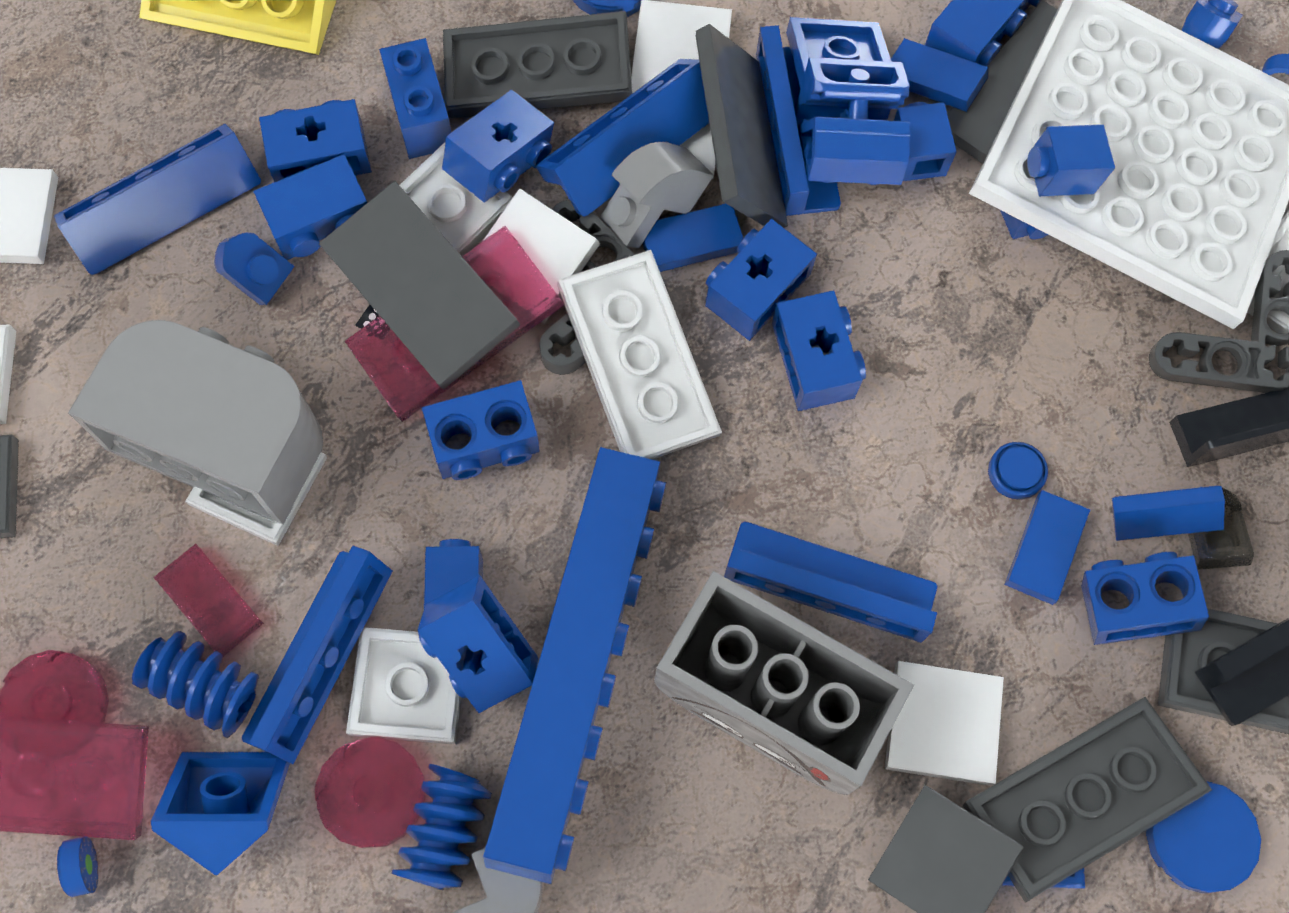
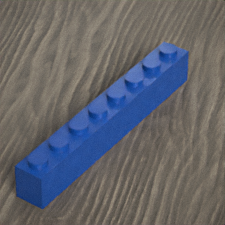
(573, 670)

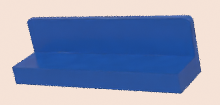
(781, 96)
(662, 110)
(157, 199)
(832, 582)
(317, 654)

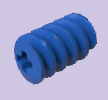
(196, 684)
(443, 829)

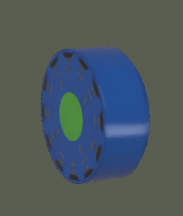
(77, 866)

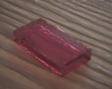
(208, 600)

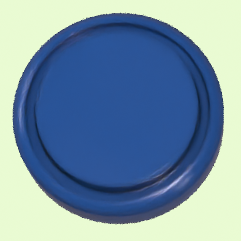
(1018, 470)

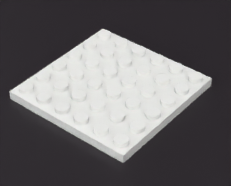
(1191, 145)

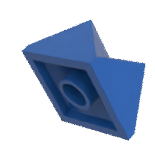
(219, 804)

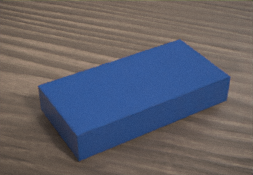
(941, 74)
(694, 237)
(1168, 513)
(1047, 547)

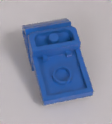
(847, 102)

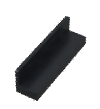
(1233, 427)
(1250, 675)

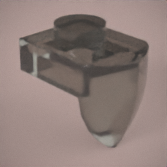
(1227, 546)

